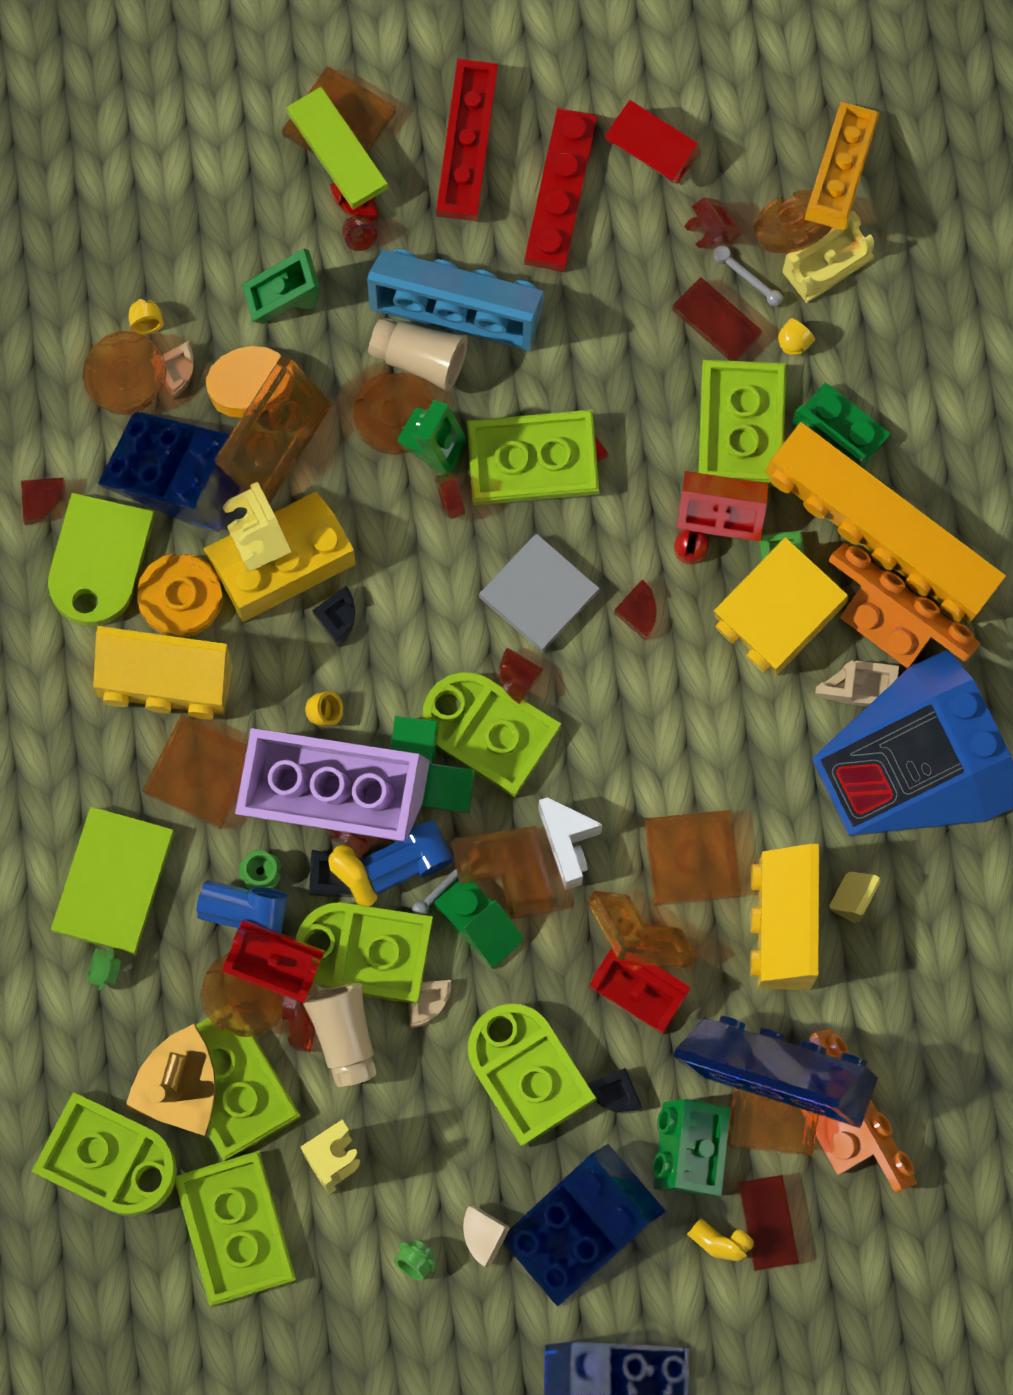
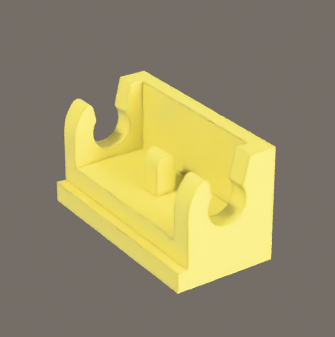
(829, 260)
(258, 532)
(328, 1157)

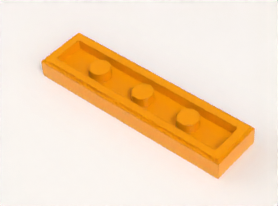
(842, 166)

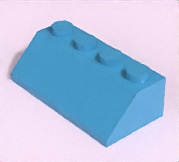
(455, 298)

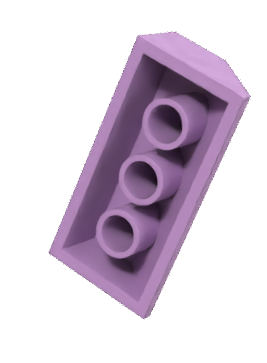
(331, 784)

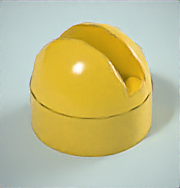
(145, 317)
(795, 337)
(324, 709)

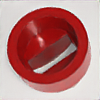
(680, 546)

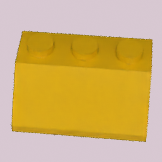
(316, 554)
(161, 672)
(786, 918)

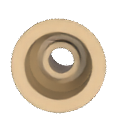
(420, 351)
(343, 1033)

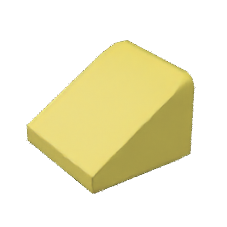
(854, 895)

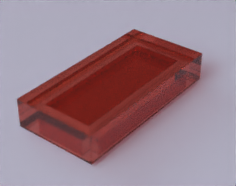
(717, 320)
(768, 1223)

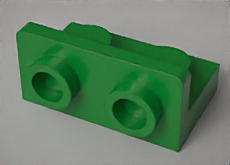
(842, 425)
(691, 1147)

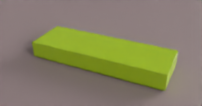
(337, 148)

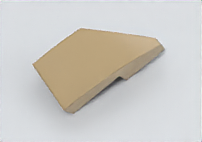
(858, 683)

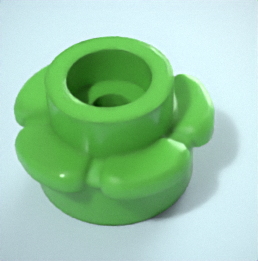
(259, 859)
(103, 968)
(415, 1259)

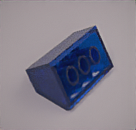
(779, 1070)

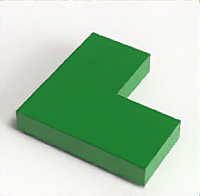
(445, 786)

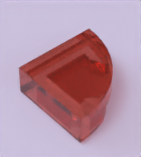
(40, 498)
(638, 610)
(517, 675)
(358, 843)
(299, 1024)

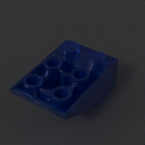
(171, 470)
(583, 1224)
(615, 1369)

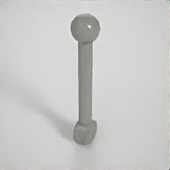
(722, 256)
(422, 907)

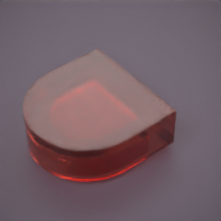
(450, 495)

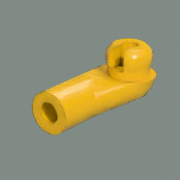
(353, 873)
(719, 1246)

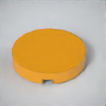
(238, 377)
(179, 595)

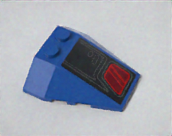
(919, 756)

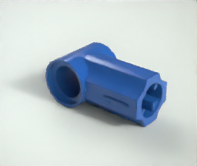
(420, 855)
(232, 904)

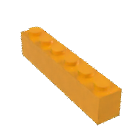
(883, 524)

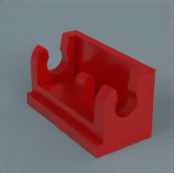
(653, 142)
(722, 506)
(273, 961)
(640, 990)

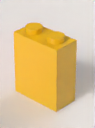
(779, 607)

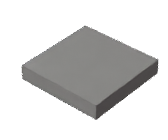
(539, 592)

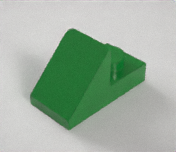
(283, 287)
(434, 437)
(480, 922)

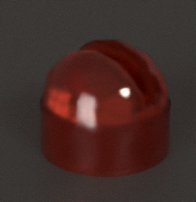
(362, 241)

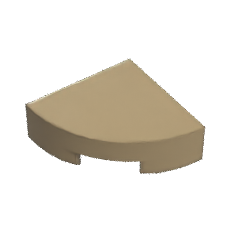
(179, 369)
(432, 1000)
(483, 1235)

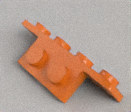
(895, 615)
(851, 1145)

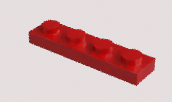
(467, 140)
(560, 190)

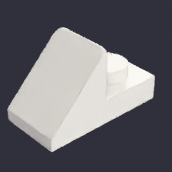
(562, 829)

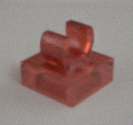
(716, 222)

